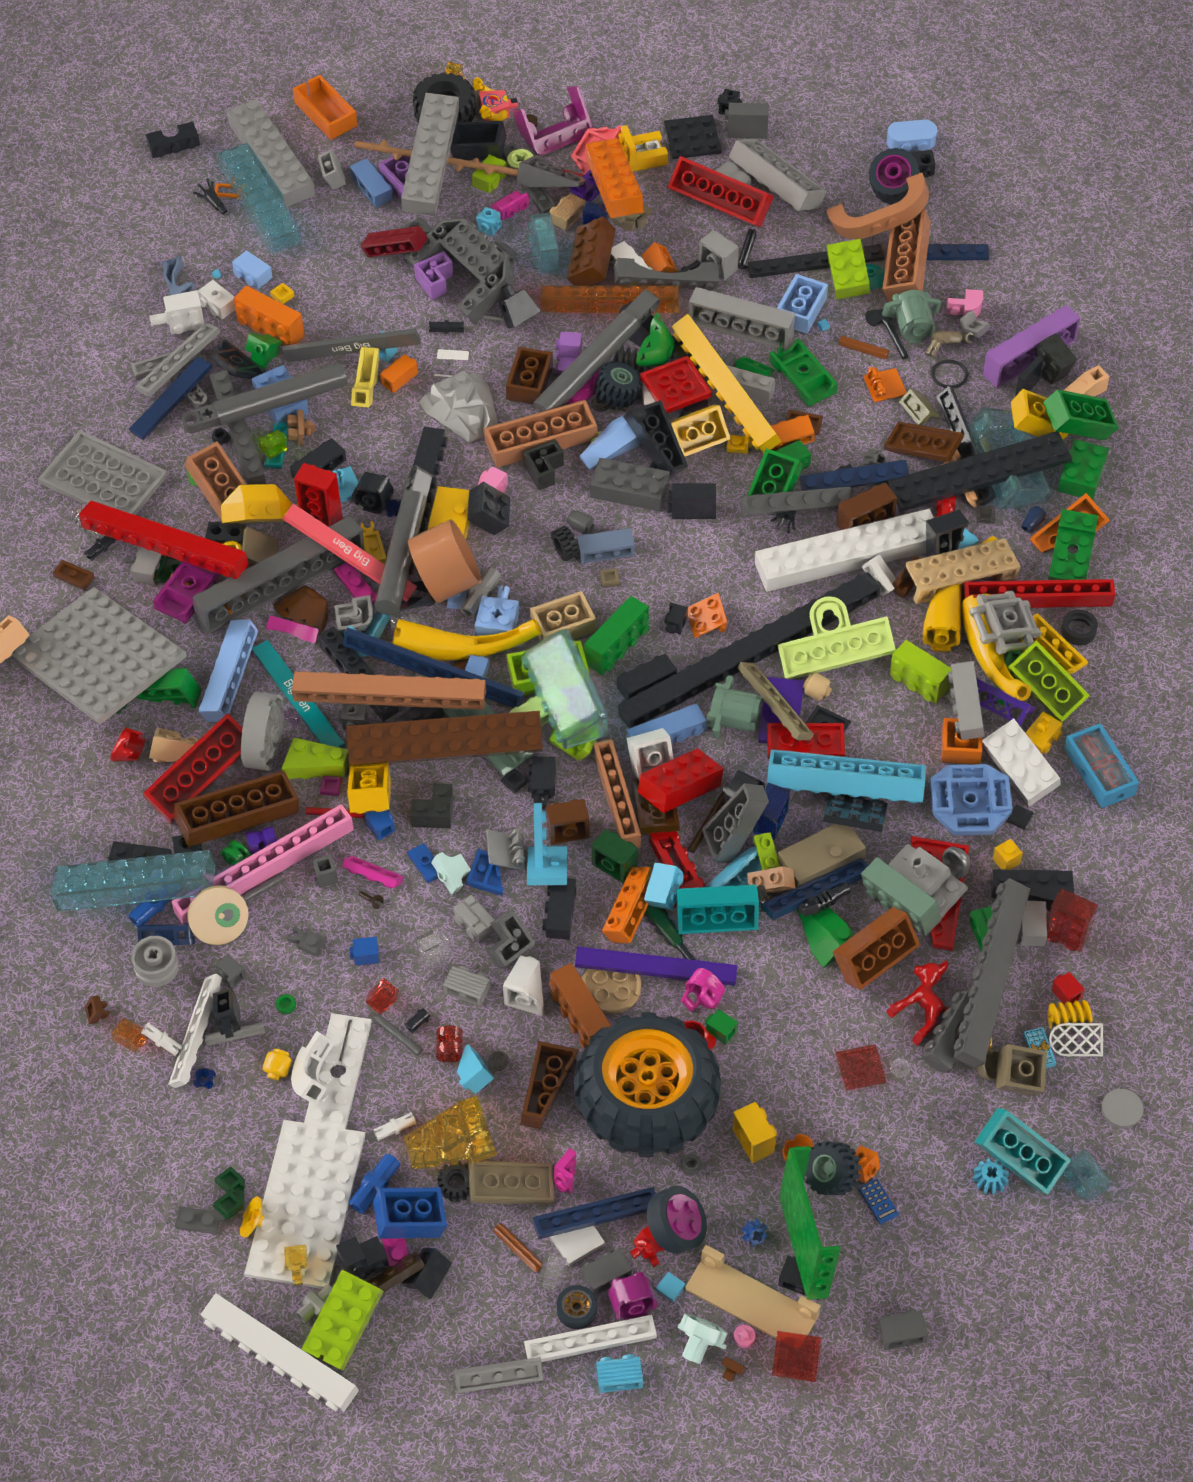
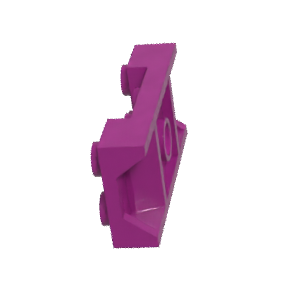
(176, 597)

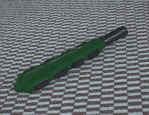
(664, 926)

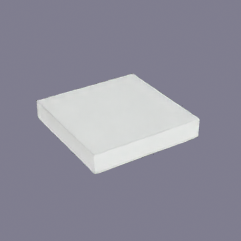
(578, 1243)

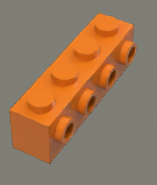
(628, 906)

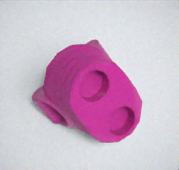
(706, 988)

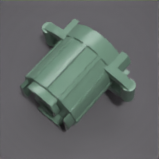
(913, 314)
(733, 709)

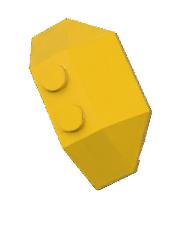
(255, 504)
(1058, 647)

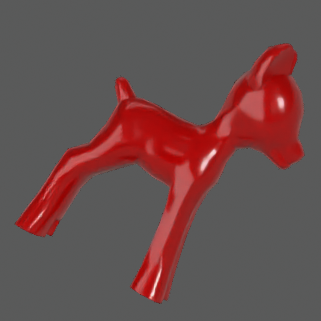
(929, 975)

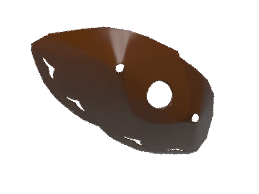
(304, 604)

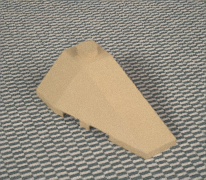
(169, 745)

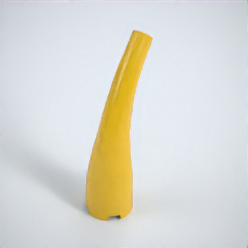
(943, 617)
(453, 646)
(987, 657)

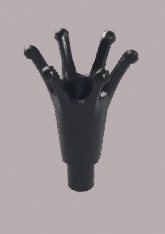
(211, 196)
(786, 516)

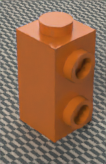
(399, 373)

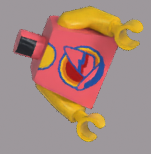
(493, 102)

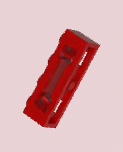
(661, 845)

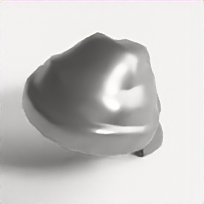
(957, 861)

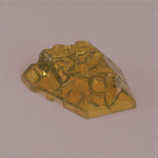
(451, 1136)

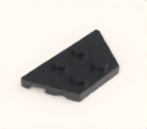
(236, 361)

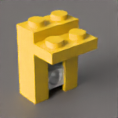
(643, 150)

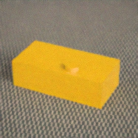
(451, 504)

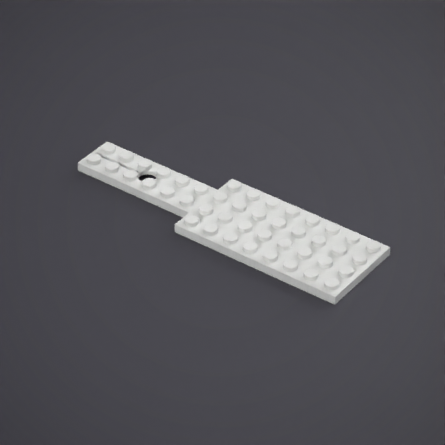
(314, 1170)

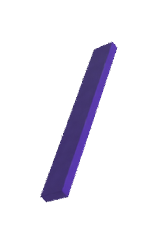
(651, 965)

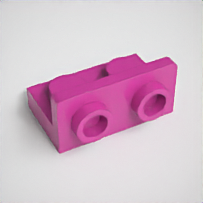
(511, 204)
(565, 1171)

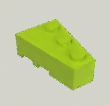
(314, 759)

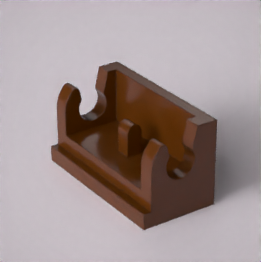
(903, 582)

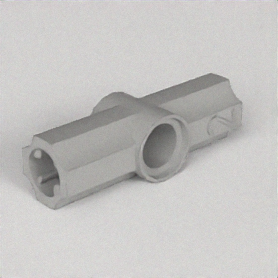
(489, 581)

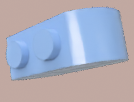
(912, 135)

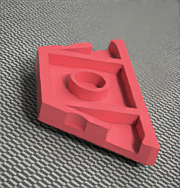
(590, 136)

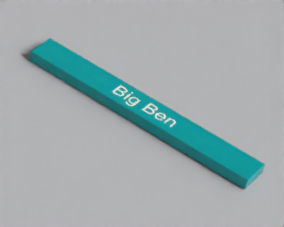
(307, 710)

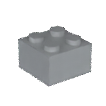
(718, 249)

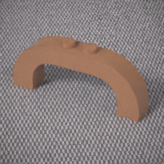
(883, 218)

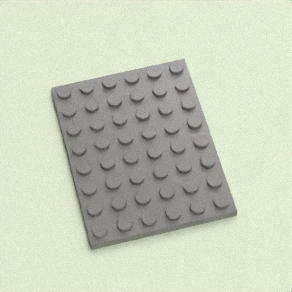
(97, 655)

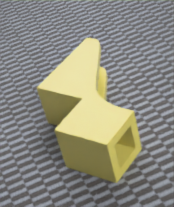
(366, 377)

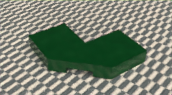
(233, 1200)

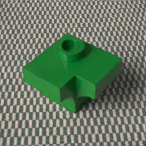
(263, 348)

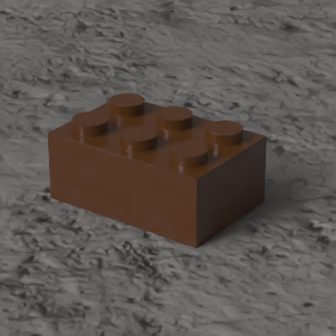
(529, 375)
(867, 507)

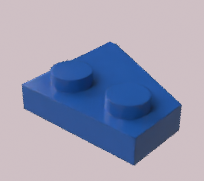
(485, 875)

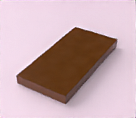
(923, 441)

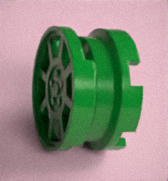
(234, 853)

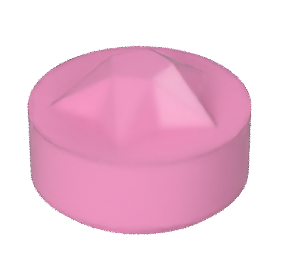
(744, 1336)

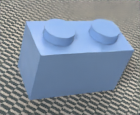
(252, 269)

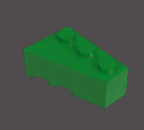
(174, 686)

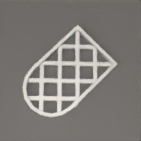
(1100, 1025)

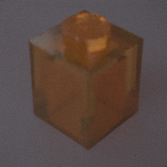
(129, 1035)

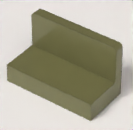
(918, 406)

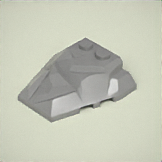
(461, 405)

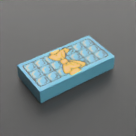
(1038, 1040)

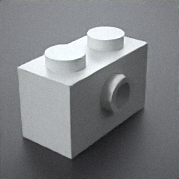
(216, 299)

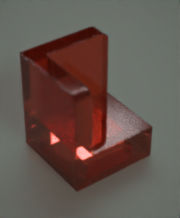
(382, 996)

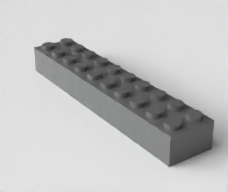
(271, 578)

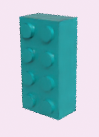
(717, 909)
(1022, 1151)

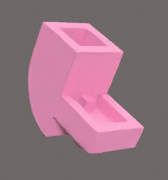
(972, 302)

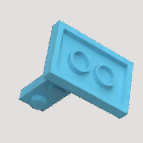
(545, 863)

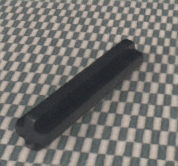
(747, 248)

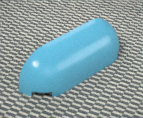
(736, 872)

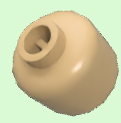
(817, 687)

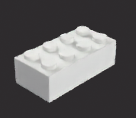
(1021, 761)

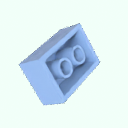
(804, 299)

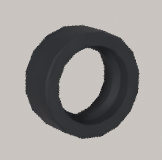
(1075, 638)

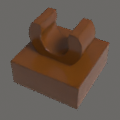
(94, 1009)
(732, 1368)

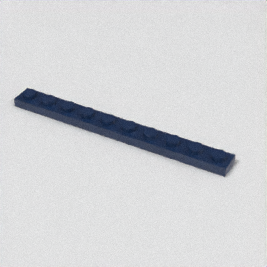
(426, 665)

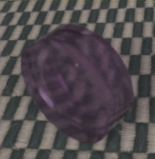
(292, 717)

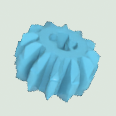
(990, 1183)

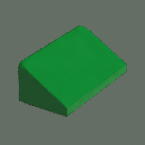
(753, 366)

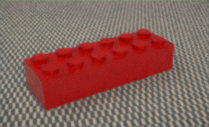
(720, 191)
(197, 767)

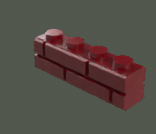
(394, 241)

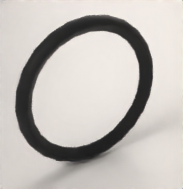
(949, 361)

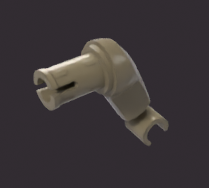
(945, 336)

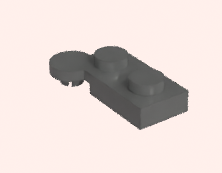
(198, 1220)

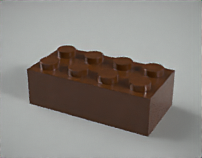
(591, 252)

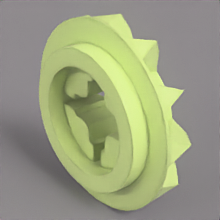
(518, 154)

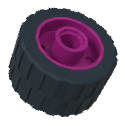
(889, 174)

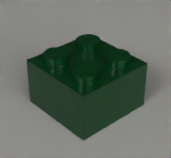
(614, 855)

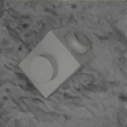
(972, 325)

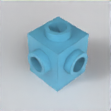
(489, 221)

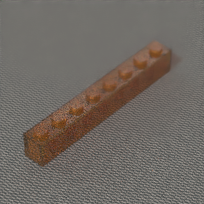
(604, 298)

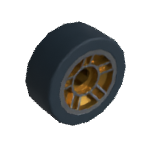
(567, 1301)

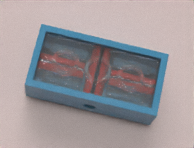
(1101, 765)

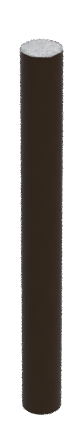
(699, 836)

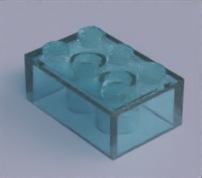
(544, 243)

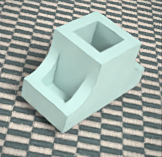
(451, 870)

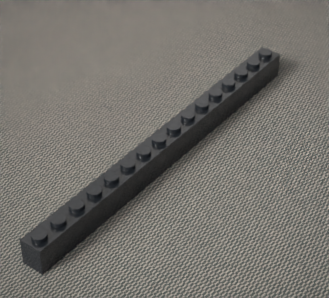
(750, 649)

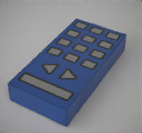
(878, 1201)

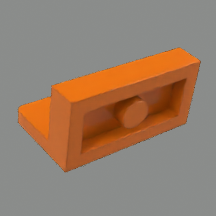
(659, 258)

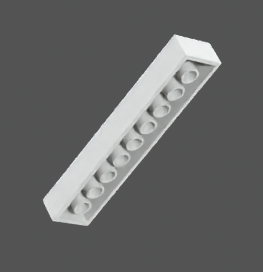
(842, 550)

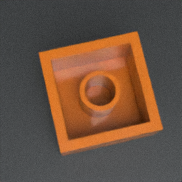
(957, 750)

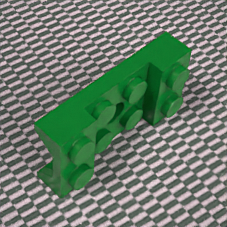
(811, 385)
(1074, 530)

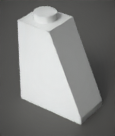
(524, 986)

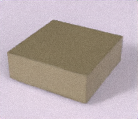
(609, 577)

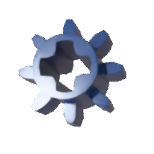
(749, 1230)

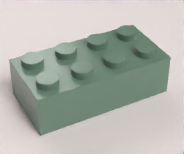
(898, 892)

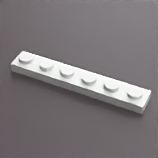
(193, 1037)
(591, 1339)

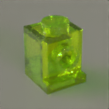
(273, 443)

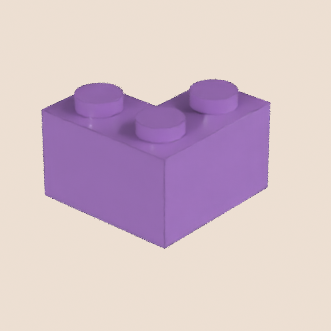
(433, 274)
(569, 349)

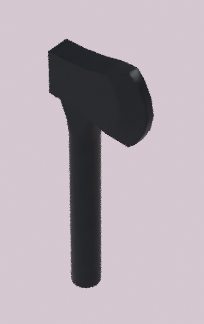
(875, 317)

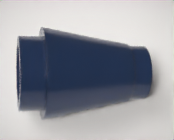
(1033, 519)

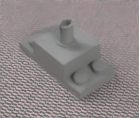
(929, 876)

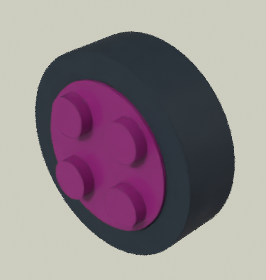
(676, 1219)

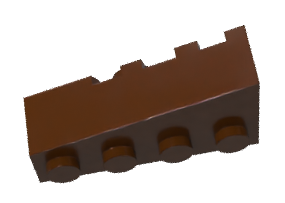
(548, 1076)

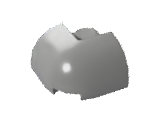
(355, 614)

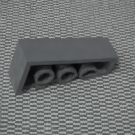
(734, 822)

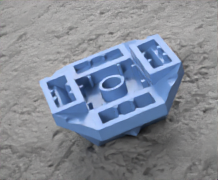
(975, 783)

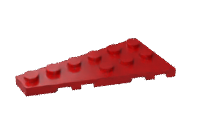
(944, 932)

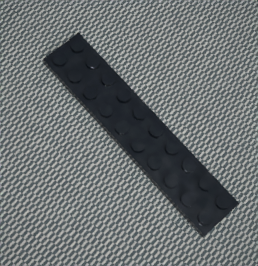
(979, 471)

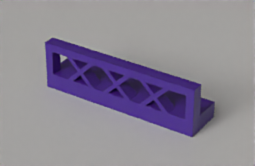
(1007, 699)

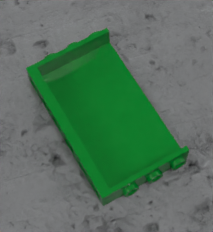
(814, 1262)

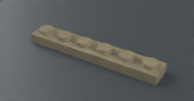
(775, 701)

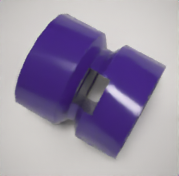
(254, 839)

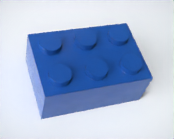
(409, 1213)

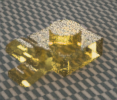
(296, 1260)

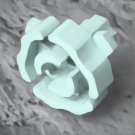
(701, 1335)

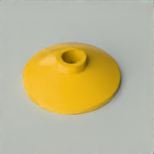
(252, 1217)

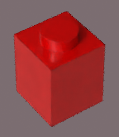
(1067, 988)

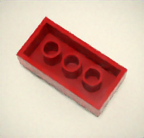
(318, 493)
(680, 780)

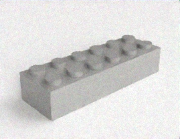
(777, 174)
(741, 318)

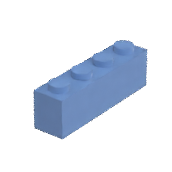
(677, 724)

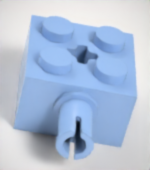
(497, 614)

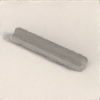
(246, 1031)

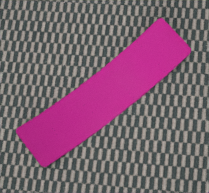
(298, 630)

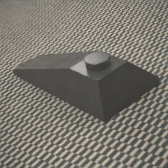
(542, 173)

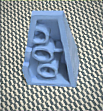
(611, 442)

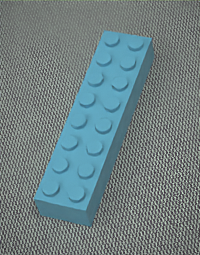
(847, 776)

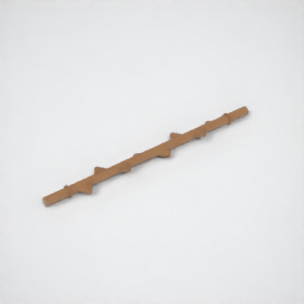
(458, 163)

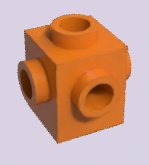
(869, 1163)

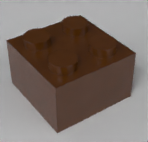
(567, 821)

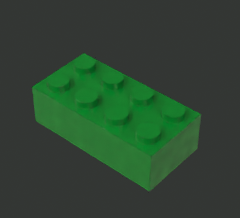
(1080, 414)
(617, 635)

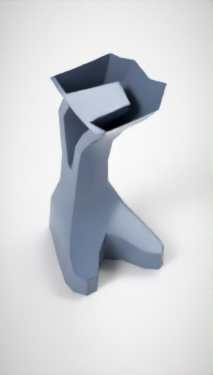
(171, 270)

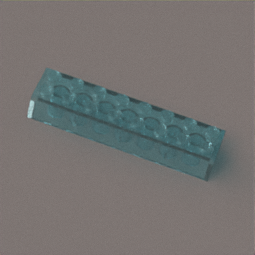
(259, 198)
(132, 880)

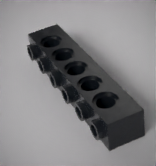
(350, 663)

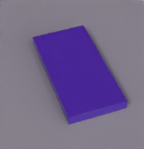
(792, 692)

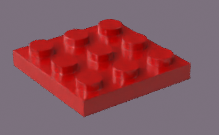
(676, 384)

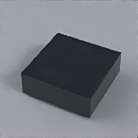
(514, 780)
(1020, 817)

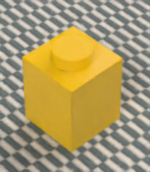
(1007, 855)

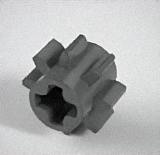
(873, 457)

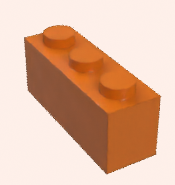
(794, 430)

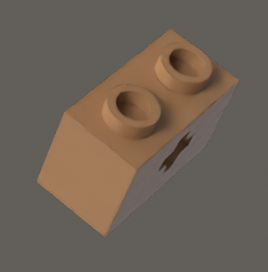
(773, 879)

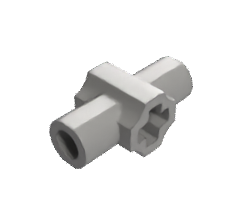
(313, 1304)

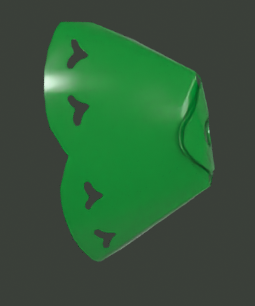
(660, 345)

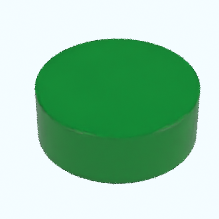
(285, 1004)

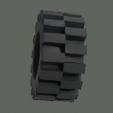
(565, 543)
(447, 1174)

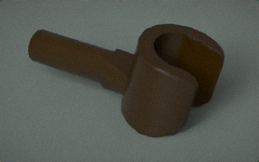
(372, 899)

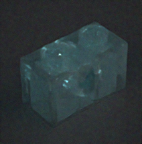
(1089, 1186)

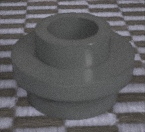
(694, 1159)

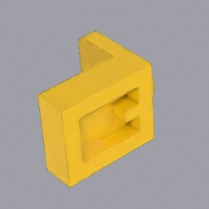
(739, 444)

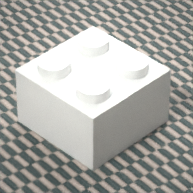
(649, 751)

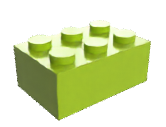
(848, 269)
(920, 672)

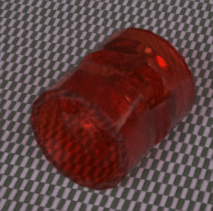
(448, 1043)

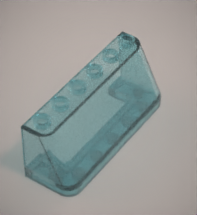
(993, 430)
(565, 690)

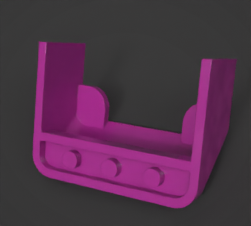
(560, 134)

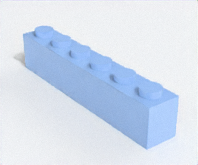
(228, 670)

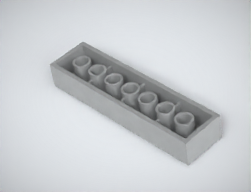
(430, 154)
(275, 156)

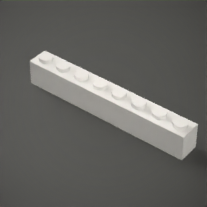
(280, 1353)

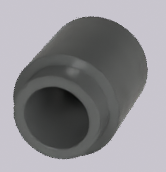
(580, 521)

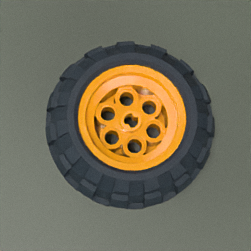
(651, 1049)

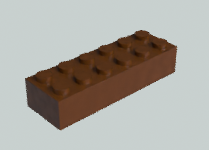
(236, 808)

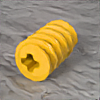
(1069, 1013)

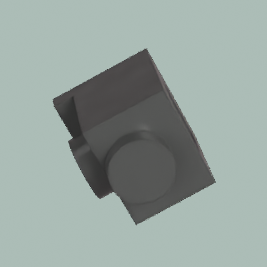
(230, 971)

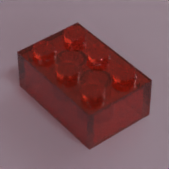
(1071, 920)

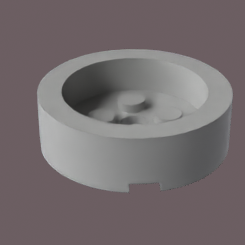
(262, 731)

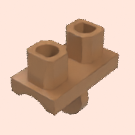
(302, 427)

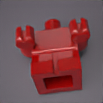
(646, 1247)

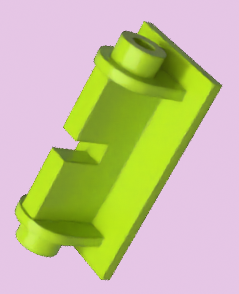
(766, 851)

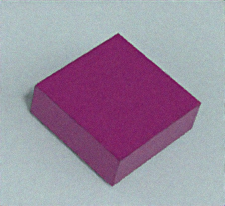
(331, 786)

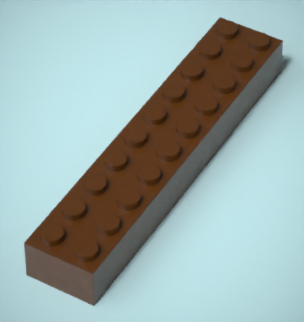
(445, 738)

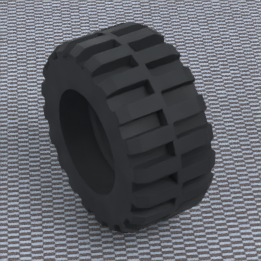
(447, 85)

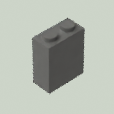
(747, 120)

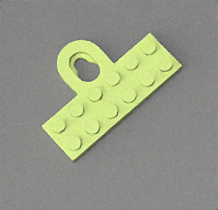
(836, 647)

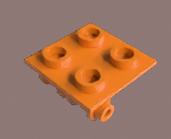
(884, 384)
(707, 616)

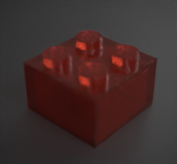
(797, 1356)

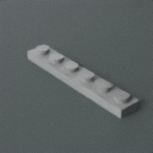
(177, 359)

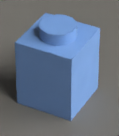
(478, 665)

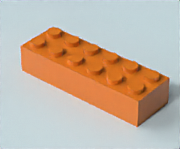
(614, 178)

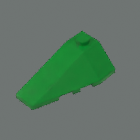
(825, 934)

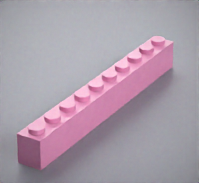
(278, 855)

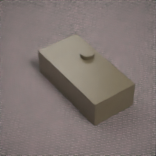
(822, 853)

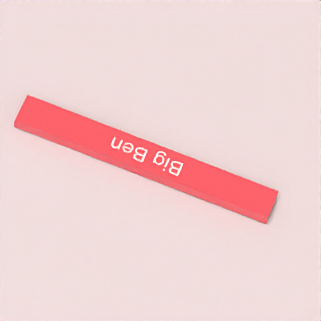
(340, 546)

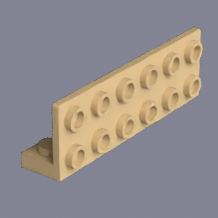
(962, 566)
(749, 1298)

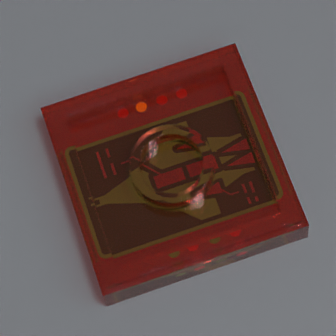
(860, 1067)

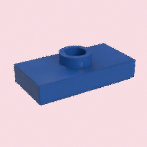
(422, 860)

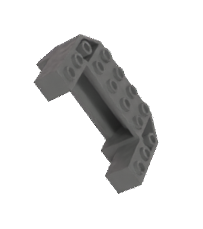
(478, 255)

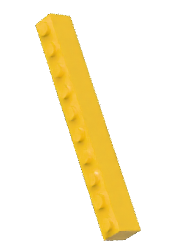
(726, 384)

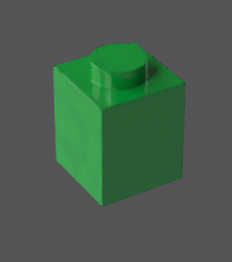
(721, 1026)

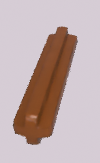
(863, 347)
(518, 1247)

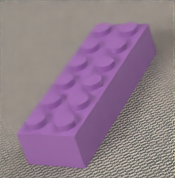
(1018, 352)

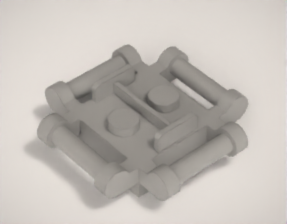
(1007, 620)

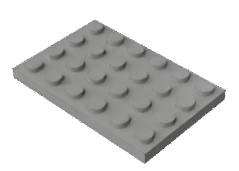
(102, 473)

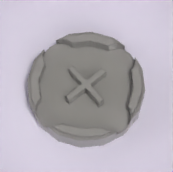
(1122, 1108)

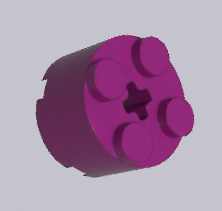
(632, 1296)

